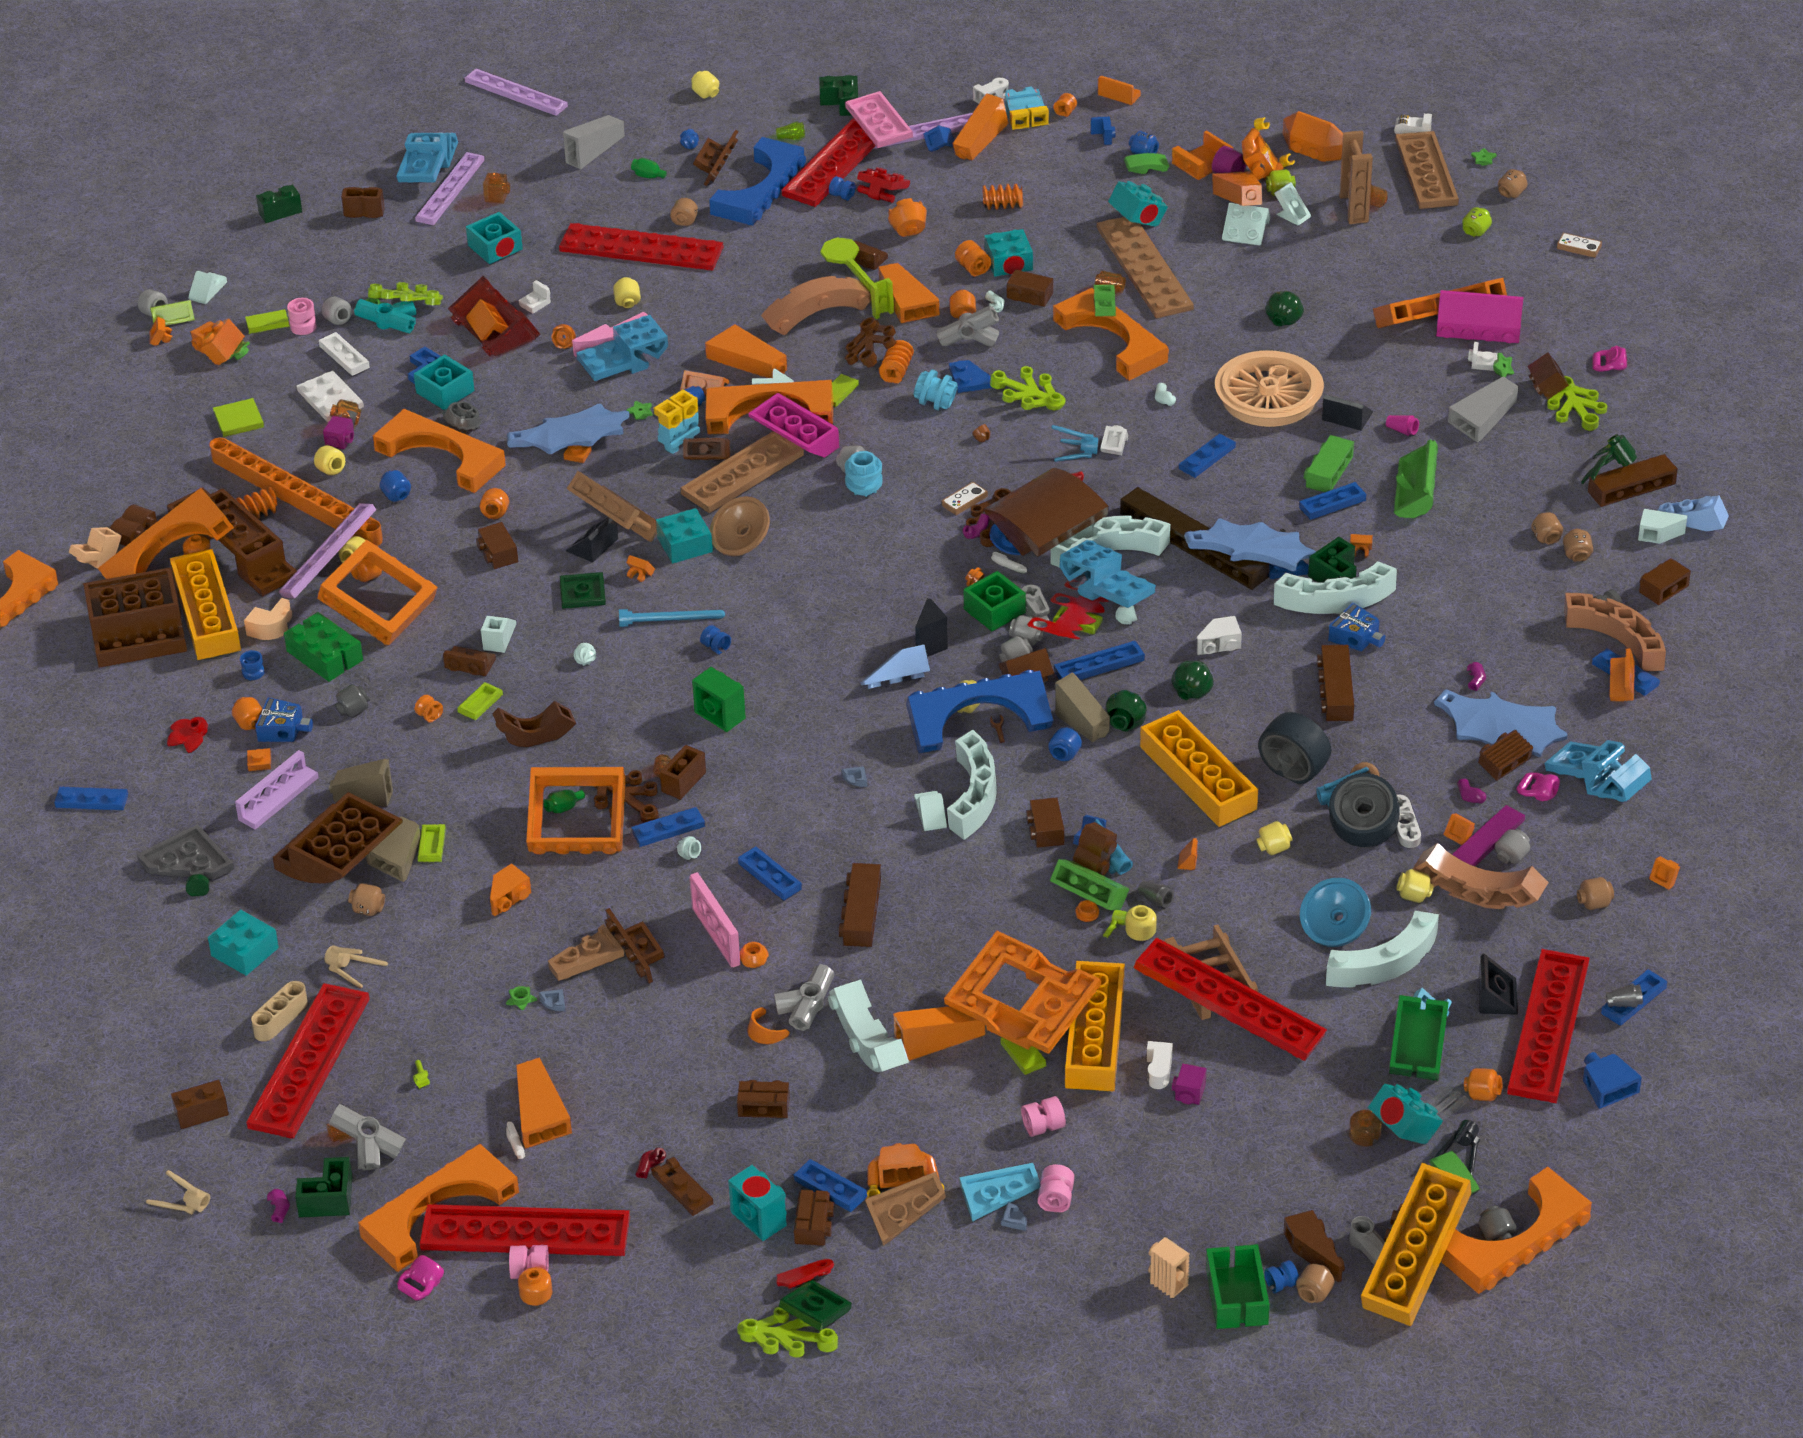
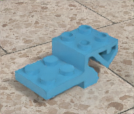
(426, 156)
(626, 349)
(1103, 574)
(1601, 770)

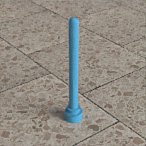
(627, 617)

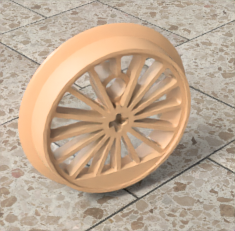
(1275, 389)

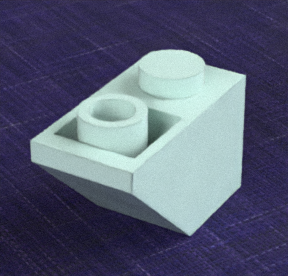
(1661, 526)
(497, 633)

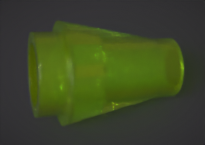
(792, 131)

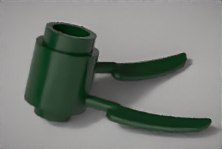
(1621, 451)

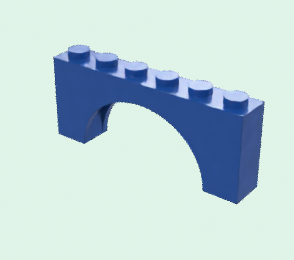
(749, 204)
(1019, 693)

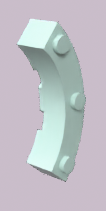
(1120, 534)
(1335, 594)
(977, 803)
(1386, 960)
(865, 1034)

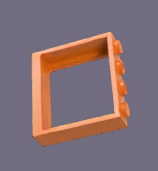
(363, 617)
(575, 776)

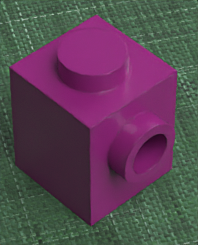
(338, 432)
(1189, 1084)

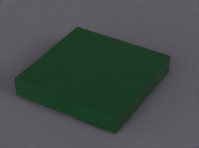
(582, 590)
(815, 1305)

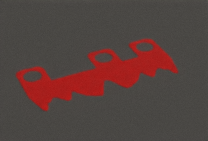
(1073, 616)

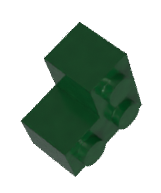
(837, 91)
(1333, 561)
(326, 1194)

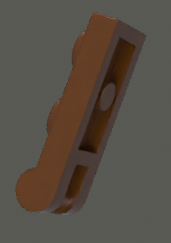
(682, 1186)

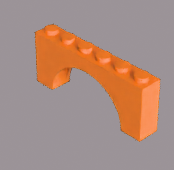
(1428, 305)
(1143, 348)
(730, 403)
(412, 430)
(192, 516)
(29, 583)
(471, 1174)
(1486, 1262)

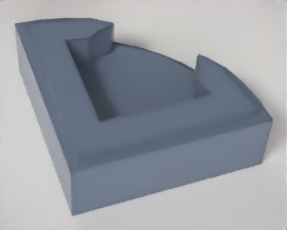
(855, 775)
(553, 999)
(1014, 1218)

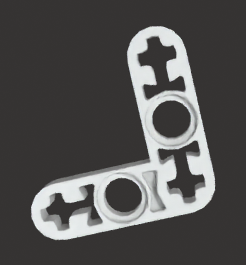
(1406, 813)

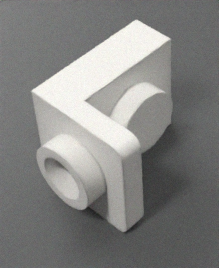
(537, 299)
(1481, 360)
(1114, 440)

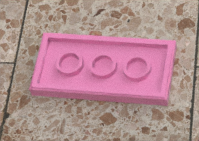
(879, 119)
(715, 920)

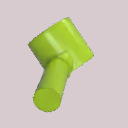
(1117, 918)
(421, 1078)

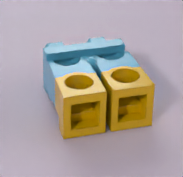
(1025, 107)
(677, 420)

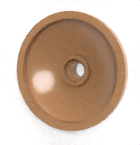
(739, 526)

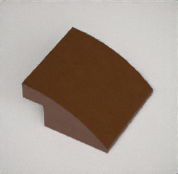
(1046, 511)
(134, 617)
(335, 841)

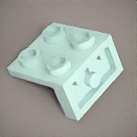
(1245, 224)

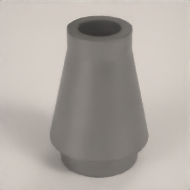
(1156, 893)
(1625, 997)

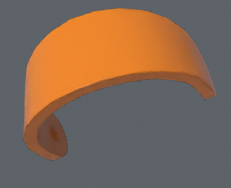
(763, 1035)

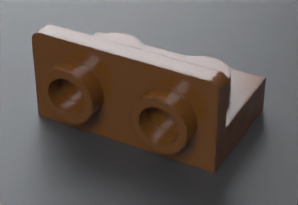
(869, 256)
(468, 660)

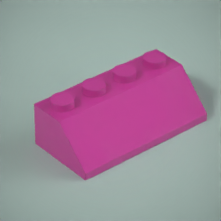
(1479, 316)
(797, 425)

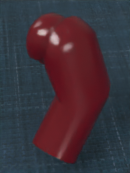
(649, 1160)

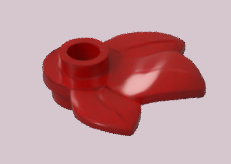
(188, 733)

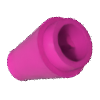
(1403, 423)

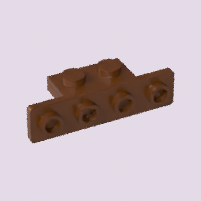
(712, 155)
(638, 944)

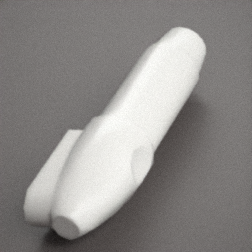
(1002, 560)
(513, 1138)

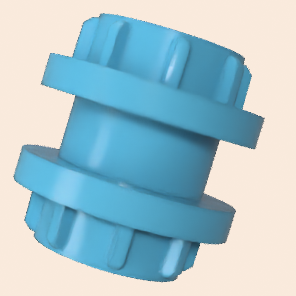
(936, 390)
(863, 473)

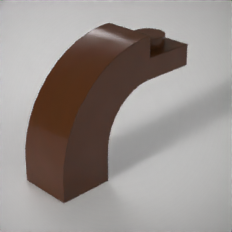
(543, 728)

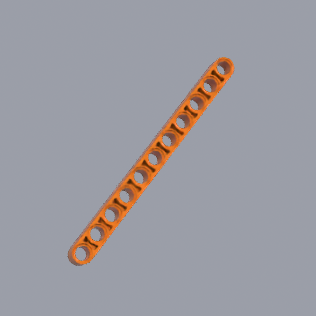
(289, 488)

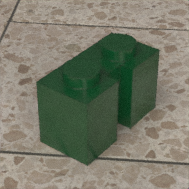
(279, 204)

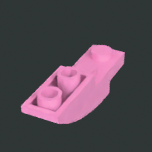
(598, 336)

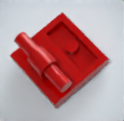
(879, 181)

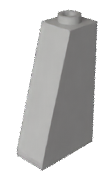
(591, 139)
(1483, 409)

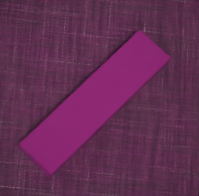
(1484, 840)

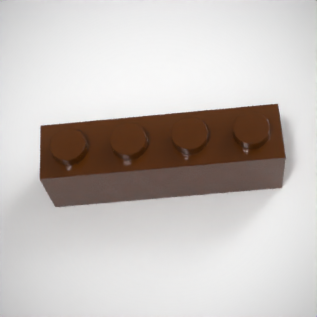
(1632, 480)
(1337, 683)
(861, 906)

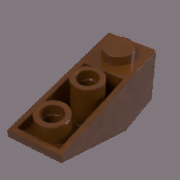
(1308, 1240)

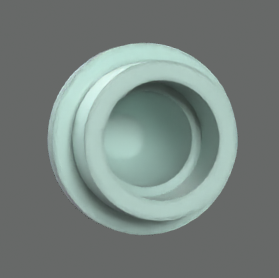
(1126, 615)
(584, 654)
(689, 848)

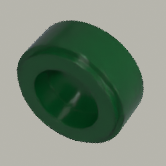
(197, 885)

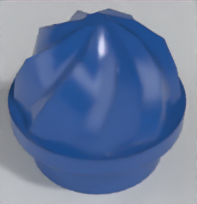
(689, 139)

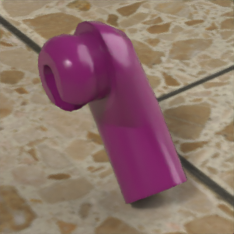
(973, 531)
(1478, 674)
(1469, 793)
(281, 1203)

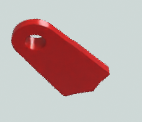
(804, 1273)

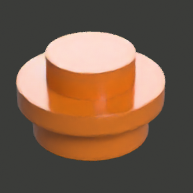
(974, 576)
(1087, 911)

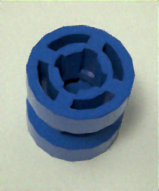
(842, 188)
(715, 639)
(251, 665)
(1281, 1276)

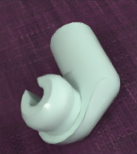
(996, 300)
(1163, 396)

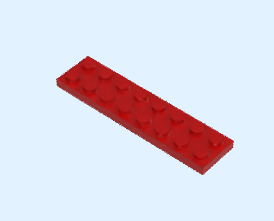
(834, 160)
(641, 246)
(1230, 999)
(1548, 1026)
(308, 1061)
(499, 1227)

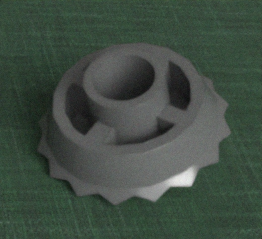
(462, 415)

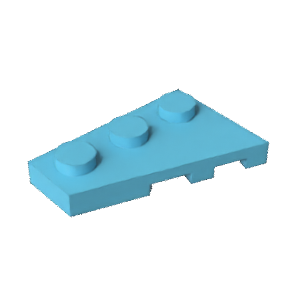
(996, 1188)

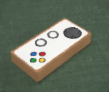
(1579, 245)
(964, 498)

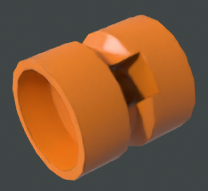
(973, 258)

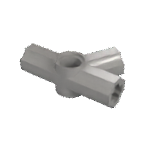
(978, 329)
(807, 1000)
(367, 1145)

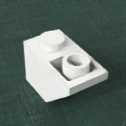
(1219, 636)

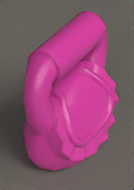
(1615, 359)
(1543, 788)
(423, 1271)

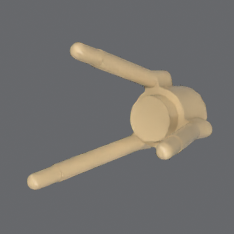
(340, 957)
(194, 1197)

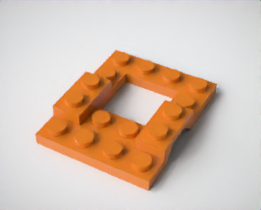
(1046, 1012)

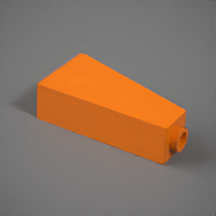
(981, 127)
(1238, 187)
(910, 297)
(745, 352)
(934, 1030)
(541, 1107)

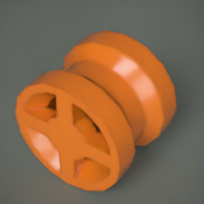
(1065, 104)
(428, 708)

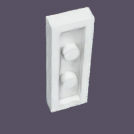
(344, 353)

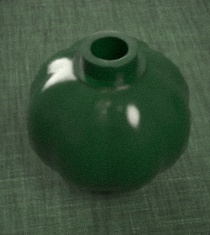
(1284, 308)
(1192, 680)
(1126, 710)

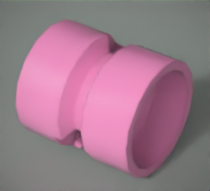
(301, 316)
(1043, 1116)
(1056, 1188)
(522, 1258)

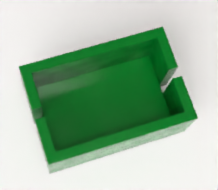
(321, 645)
(1418, 1038)
(1237, 1291)

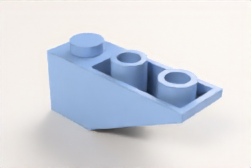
(1702, 513)
(903, 663)

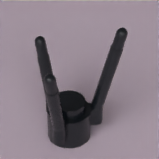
(1464, 1135)

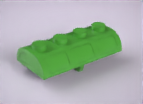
(1416, 481)

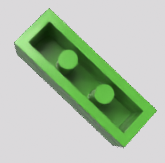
(1329, 464)
(1089, 884)

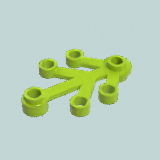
(402, 291)
(1050, 399)
(1589, 420)
(756, 1331)

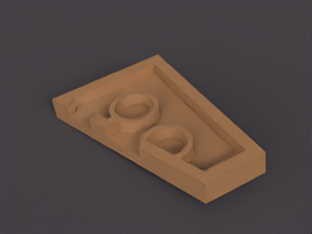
(589, 954)
(903, 1205)

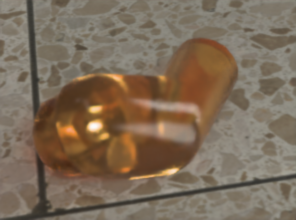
(659, 763)

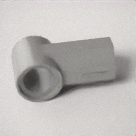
(1366, 1238)

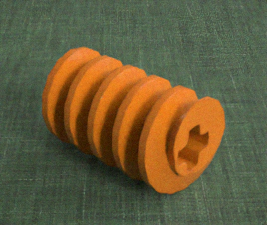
(1002, 196)
(896, 362)
(260, 502)

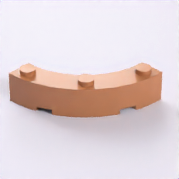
(813, 297)
(1618, 622)
(1479, 885)

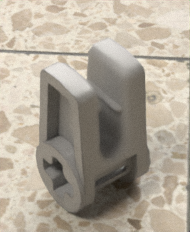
(1035, 603)

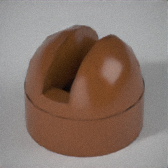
(981, 433)

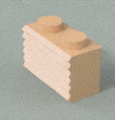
(1169, 1267)

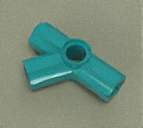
(388, 316)

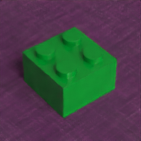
(994, 601)
(719, 699)

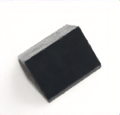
(1345, 412)
(595, 540)
(932, 629)
(1496, 988)

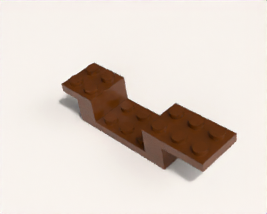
(256, 548)

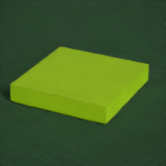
(238, 417)

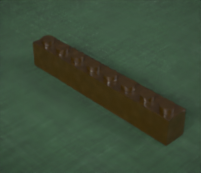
(1142, 504)

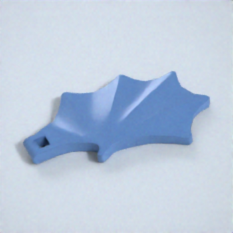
(570, 430)
(1251, 542)
(1491, 717)

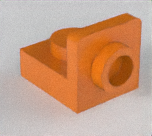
(198, 335)

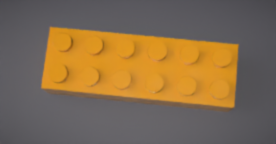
(205, 604)
(1198, 768)
(1096, 1031)
(1416, 1244)

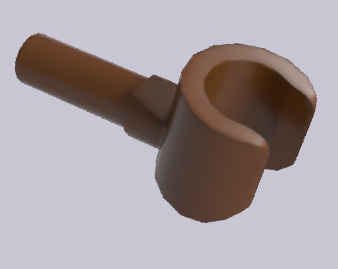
(998, 727)

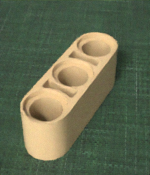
(279, 1011)

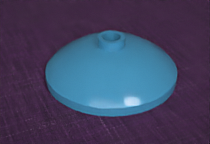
(1329, 900)

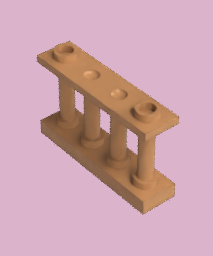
(1355, 177)
(613, 506)
(1227, 957)

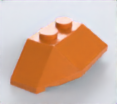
(1313, 137)

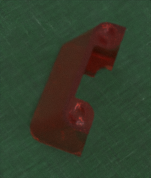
(519, 330)

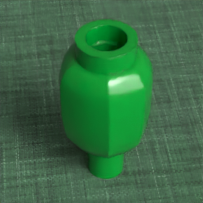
(647, 168)
(562, 800)

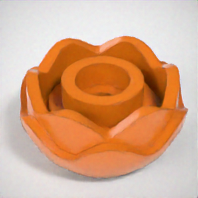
(558, 339)
(753, 954)

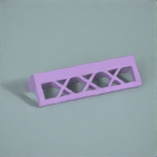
(276, 794)

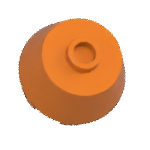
(908, 217)

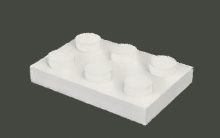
(325, 391)

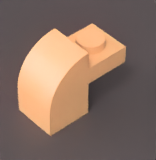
(100, 547)
(269, 624)

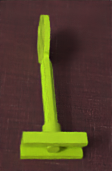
(844, 252)

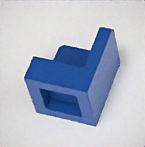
(938, 137)

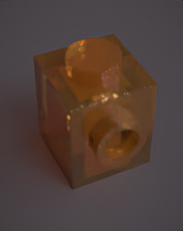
(496, 188)

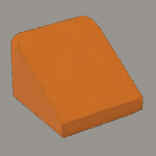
(1188, 856)

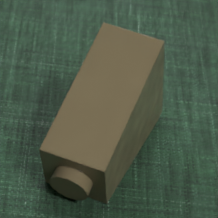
(1080, 709)
(367, 781)
(397, 850)

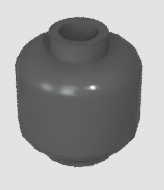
(352, 701)
(1496, 1224)

